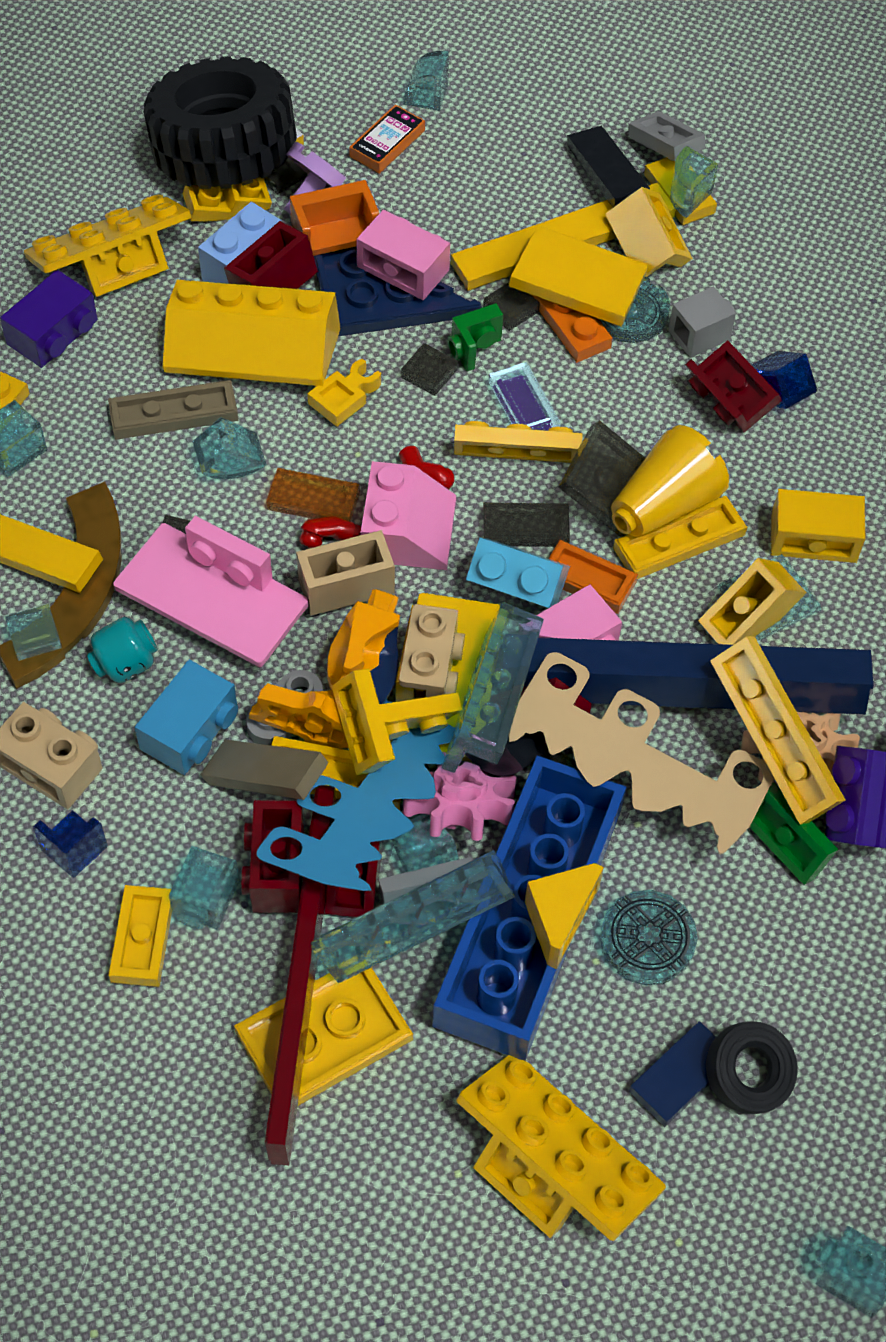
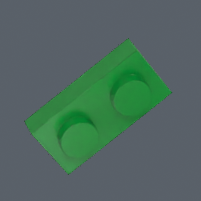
(798, 846)

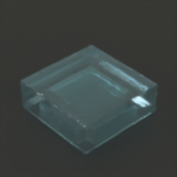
(33, 632)

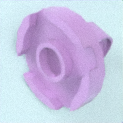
(319, 172)

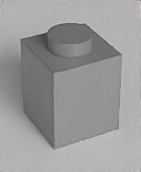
(702, 321)

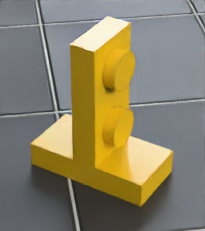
(372, 725)

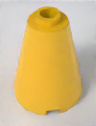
(670, 482)

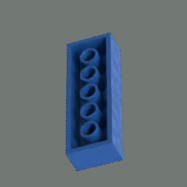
(499, 971)

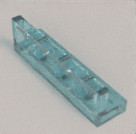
(495, 687)
(414, 917)

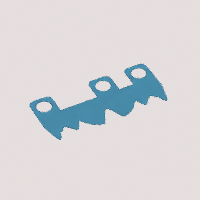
(363, 813)

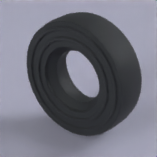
(780, 1061)

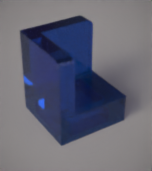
(71, 842)

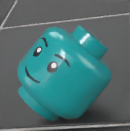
(122, 650)

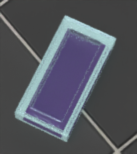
(523, 398)

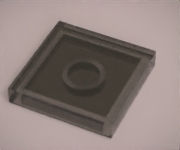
(600, 472)

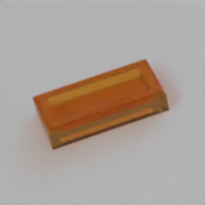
(312, 495)

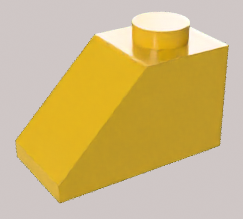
(752, 603)

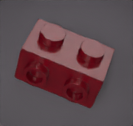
(734, 385)

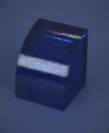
(789, 376)

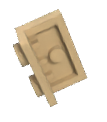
(430, 650)

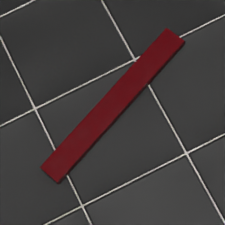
(297, 1002)

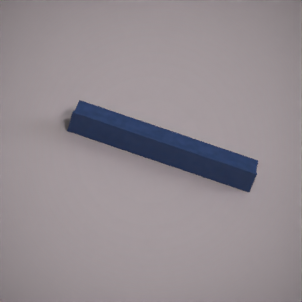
(684, 677)

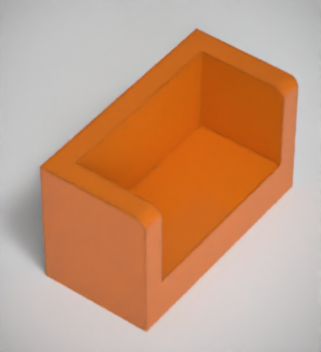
(333, 215)

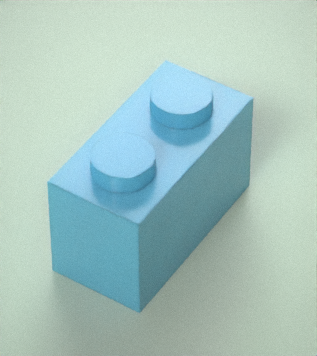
(517, 572)

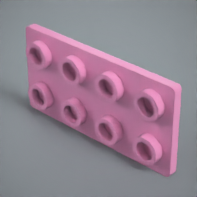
(213, 588)

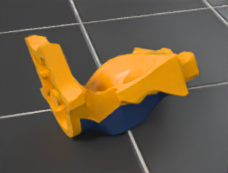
(362, 642)

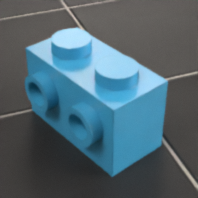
(187, 717)

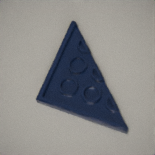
(375, 305)

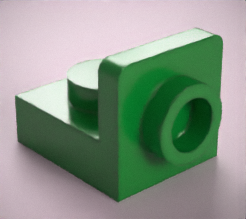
(474, 331)

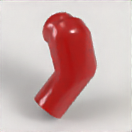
(411, 456)
(329, 526)

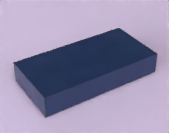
(675, 1076)

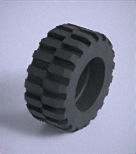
(220, 122)

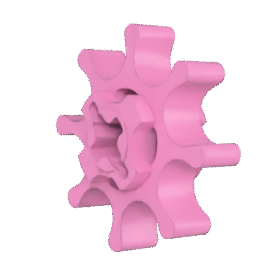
(465, 800)

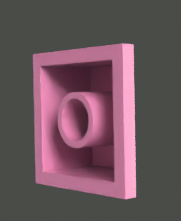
(411, 513)

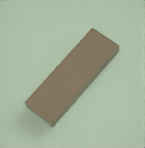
(172, 409)
(264, 769)

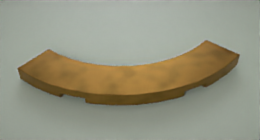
(76, 612)

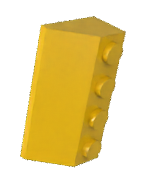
(250, 332)

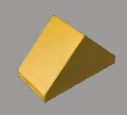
(559, 905)

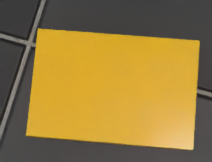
(578, 275)
(347, 1031)

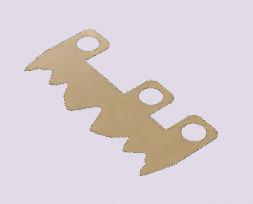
(610, 747)

